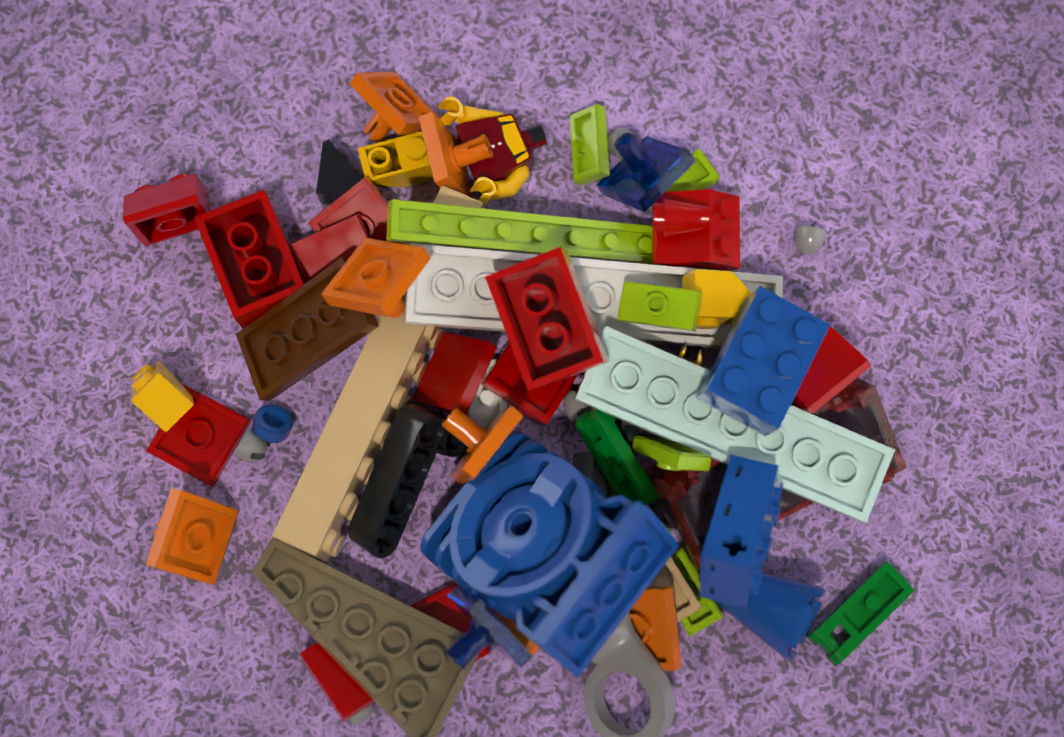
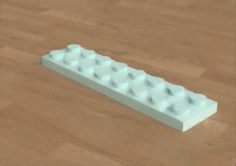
(660, 397)

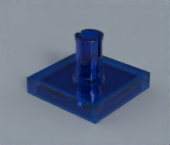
(644, 171)
(484, 630)

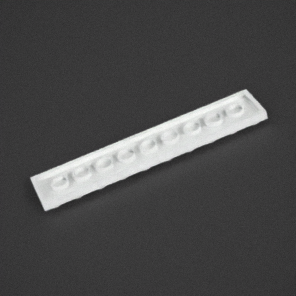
(456, 294)

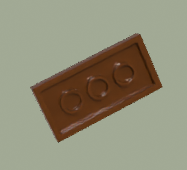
(300, 336)

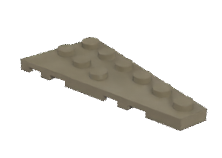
(375, 638)

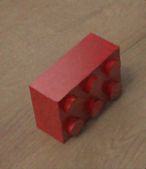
(250, 255)
(547, 319)

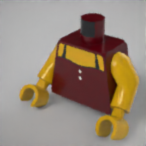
(511, 160)

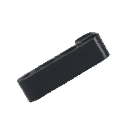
(399, 477)

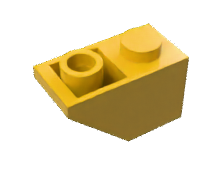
(397, 161)
(721, 296)
(160, 395)

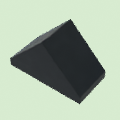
(334, 174)

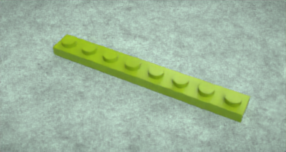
(516, 232)

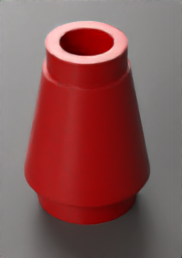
(679, 217)

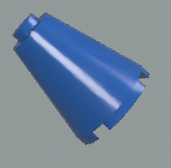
(780, 613)

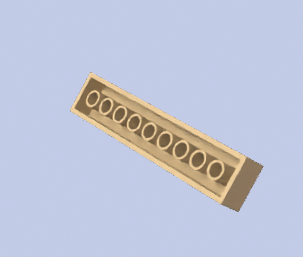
(358, 427)

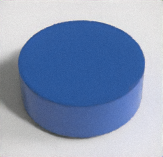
(272, 423)

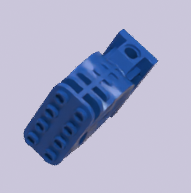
(537, 564)

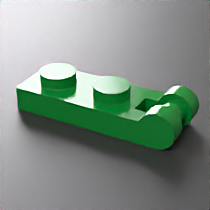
(615, 457)
(862, 612)

